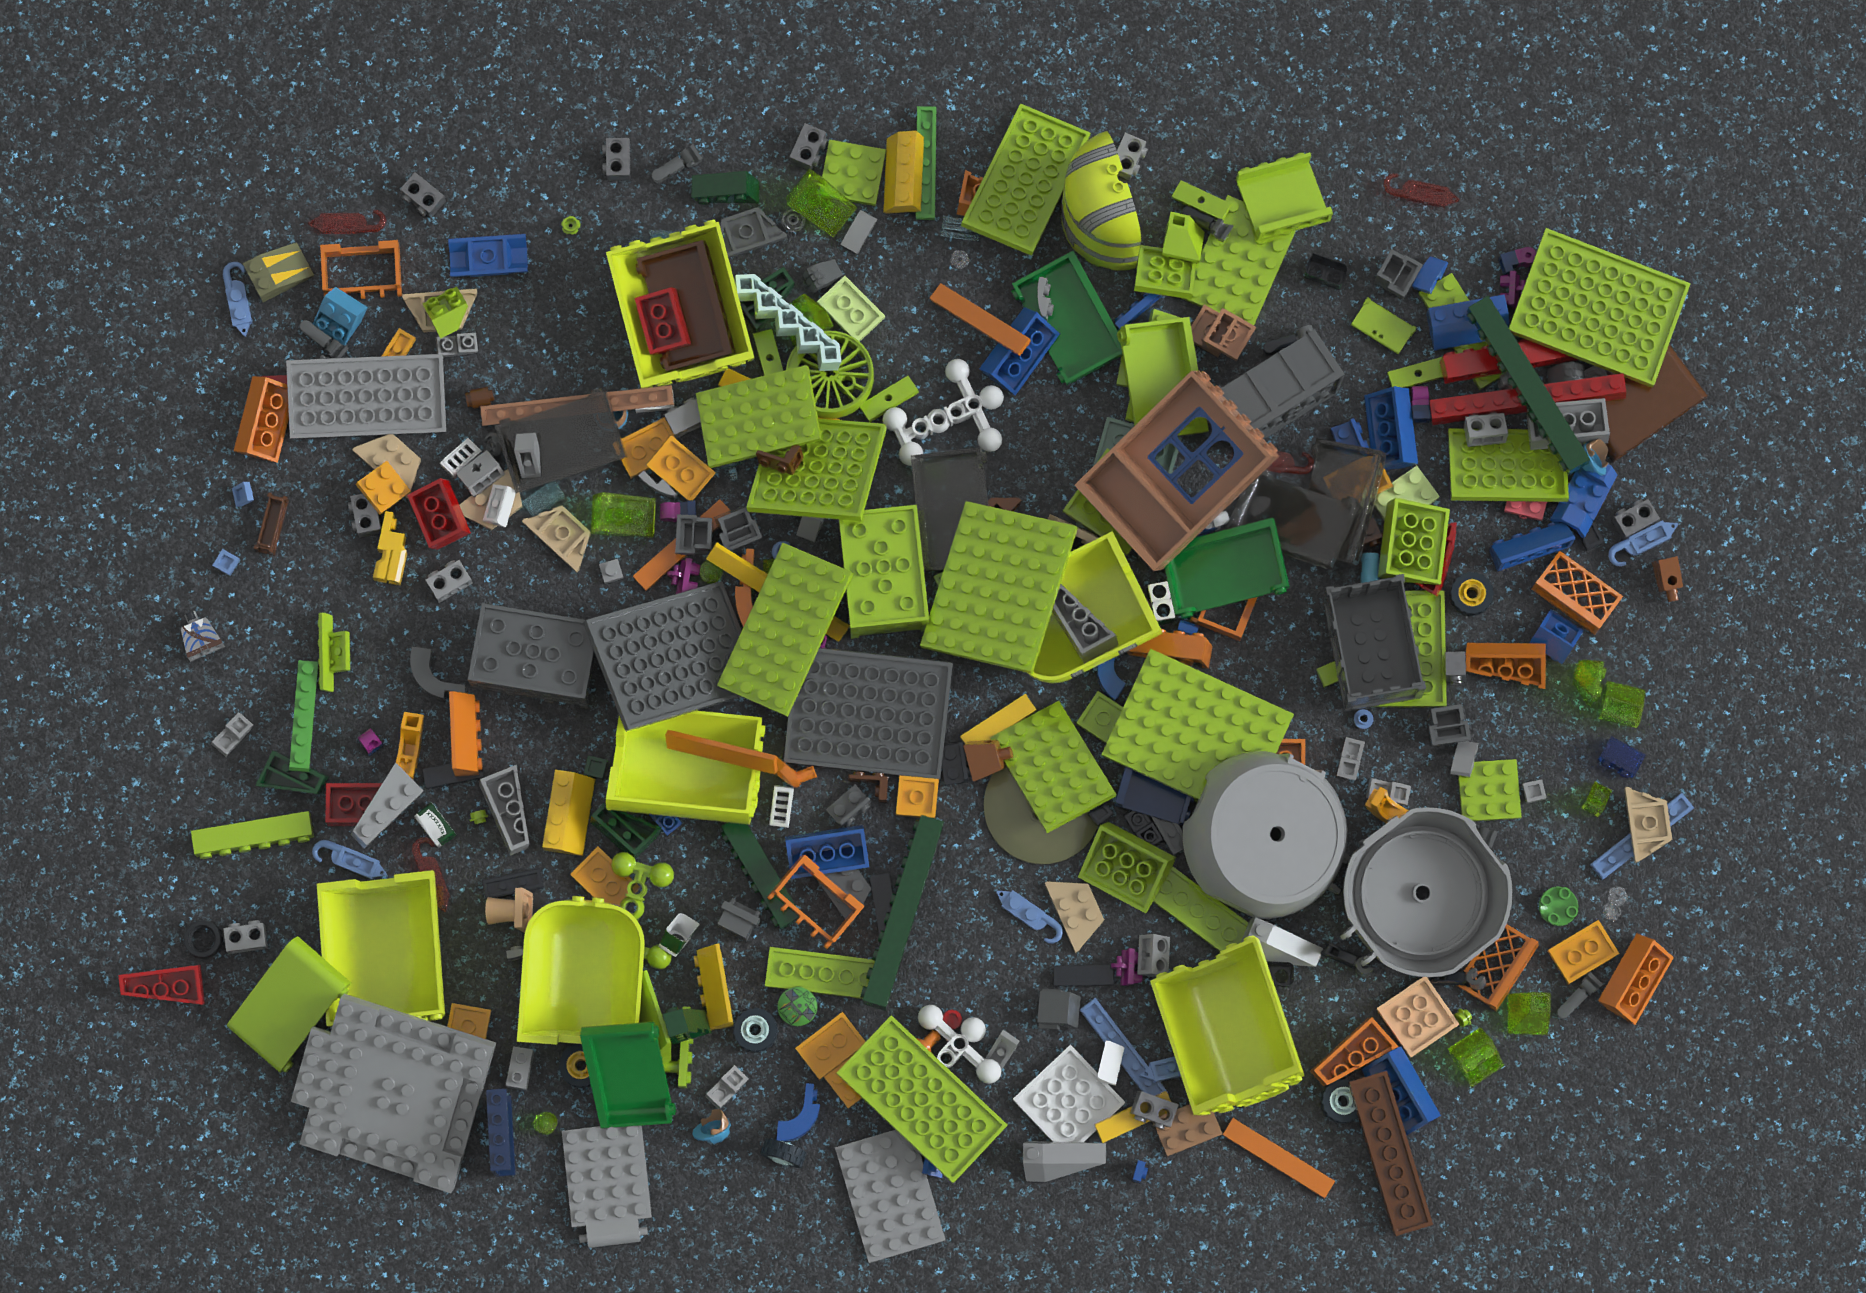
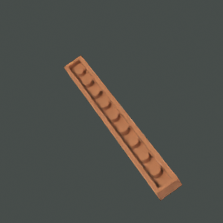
(619, 401)

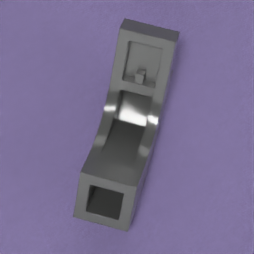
(421, 668)

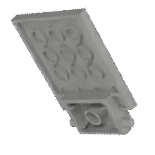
(607, 1183)

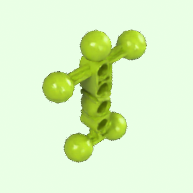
(660, 875)

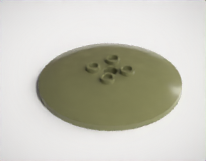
(1020, 831)

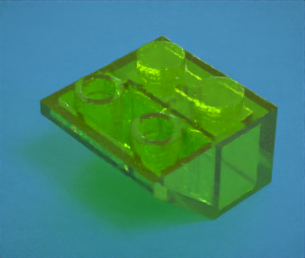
(1622, 704)
(1476, 1057)

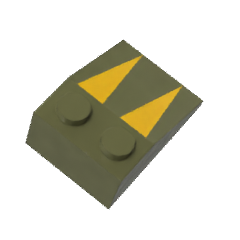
(278, 271)

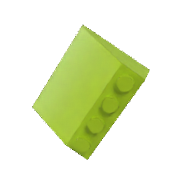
(1413, 541)
(1126, 866)
(651, 1013)

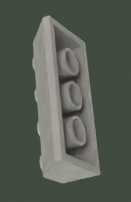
(1585, 417)

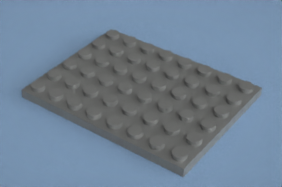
(666, 654)
(871, 714)

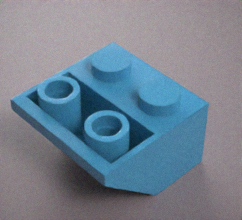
(339, 315)

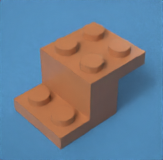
(1221, 332)

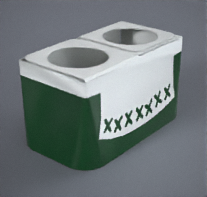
(1157, 601)
(435, 825)
(680, 925)

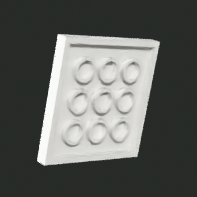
(1068, 1099)

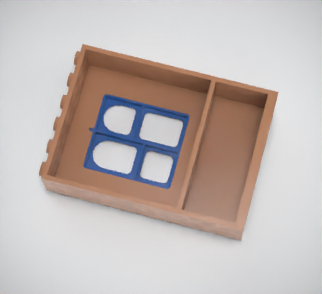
(1146, 500)

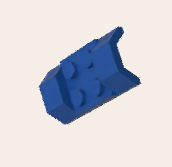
(488, 255)
(1586, 497)

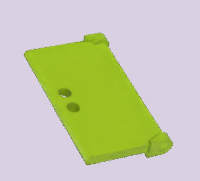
(1385, 324)

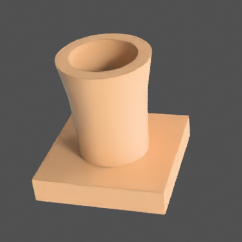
(508, 910)

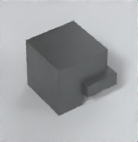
(1397, 273)
(737, 528)
(693, 535)
(1448, 725)
(738, 919)
(1058, 1009)

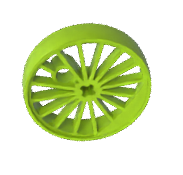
(838, 376)

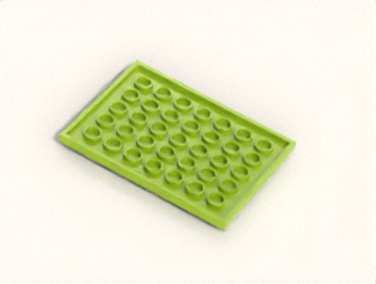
(1599, 307)
(999, 587)
(1188, 723)

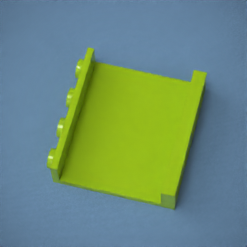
(1282, 196)

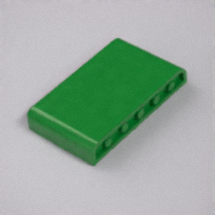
(1084, 326)
(1227, 568)
(627, 1074)

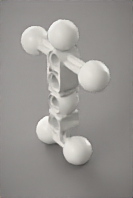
(957, 372)
(971, 1030)

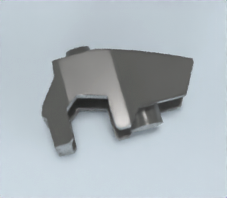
(822, 275)
(1566, 372)

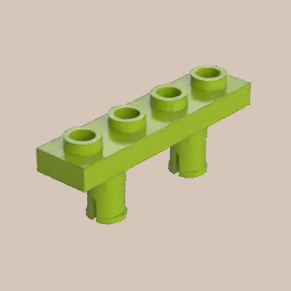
(681, 1066)

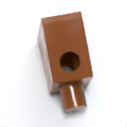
(1667, 569)
(986, 757)

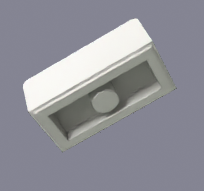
(499, 505)
(1110, 1063)

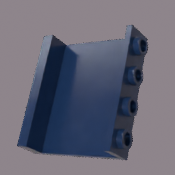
(1152, 798)
(500, 1133)

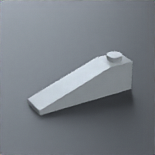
(1282, 945)
(1053, 1160)

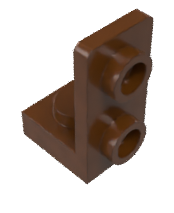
(784, 465)
(880, 790)

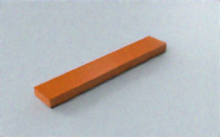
(980, 319)
(666, 559)
(721, 752)
(1278, 1158)

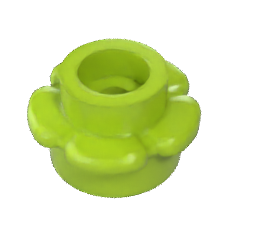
(570, 220)
(478, 817)
(1463, 1017)

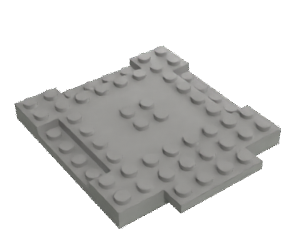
(392, 1091)

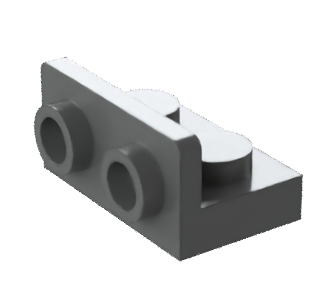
(848, 806)

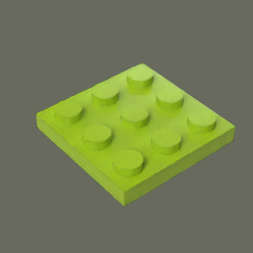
(854, 170)
(1164, 274)
(1491, 791)

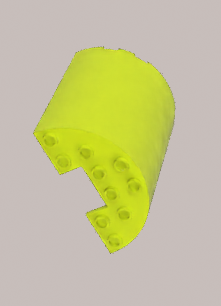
(631, 285)
(684, 785)
(385, 942)
(1228, 1029)

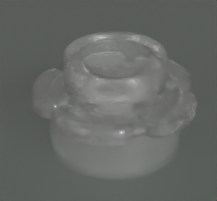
(959, 264)
(1622, 895)
(1612, 911)

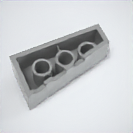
(1082, 628)

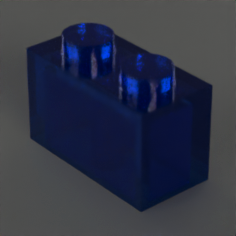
(1621, 757)

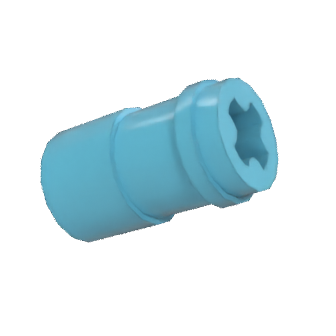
(1370, 567)

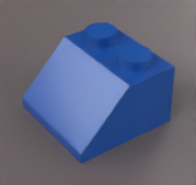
(1558, 635)

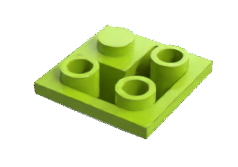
(1183, 238)
(446, 311)

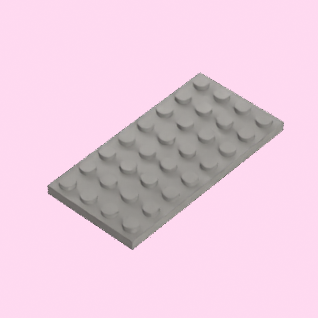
(366, 396)

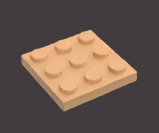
(1417, 1016)

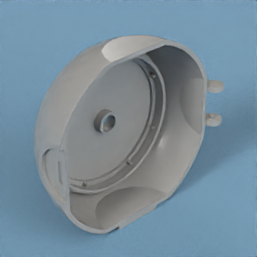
(1231, 840)
(1465, 900)

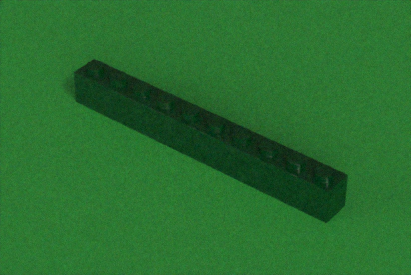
(1528, 385)
(903, 912)

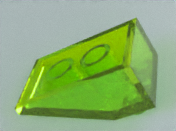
(820, 203)
(623, 515)

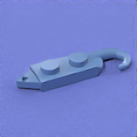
(237, 299)
(1643, 540)
(350, 859)
(1029, 913)
(1162, 1070)

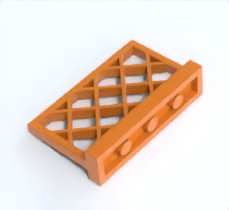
(1570, 606)
(1512, 973)

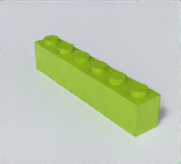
(252, 834)

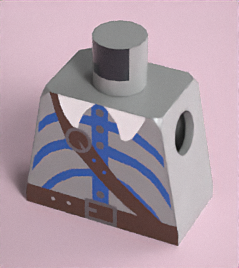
(199, 637)

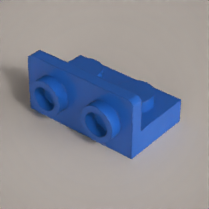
(1349, 434)

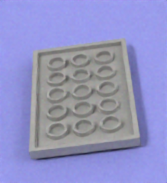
(889, 1195)

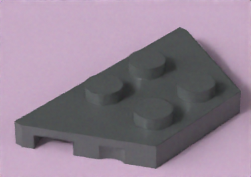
(749, 232)
(850, 882)

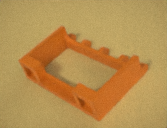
(383, 247)
(1226, 631)
(848, 899)

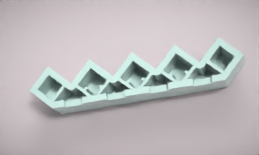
(789, 321)

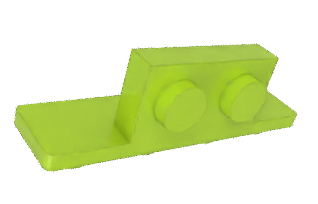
(333, 652)

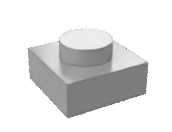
(611, 571)
(1534, 791)

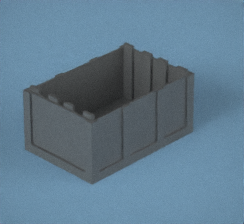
(1286, 384)
(1373, 643)
(532, 655)

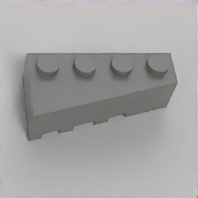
(389, 802)
(506, 805)

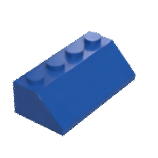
(1451, 327)
(1012, 370)
(1392, 426)
(1531, 546)
(829, 849)
(1410, 1094)

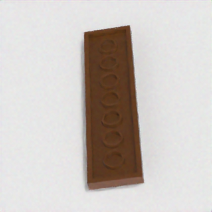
(1390, 1153)

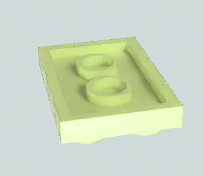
(851, 309)
(1411, 487)

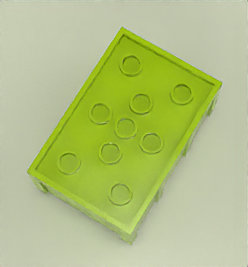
(887, 571)

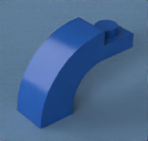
(1109, 681)
(799, 1126)

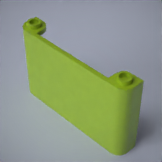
(1155, 361)
(288, 1003)

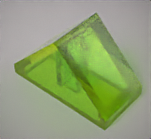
(1596, 799)

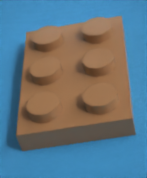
(1187, 1130)

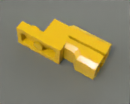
(394, 554)

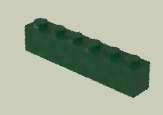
(760, 871)

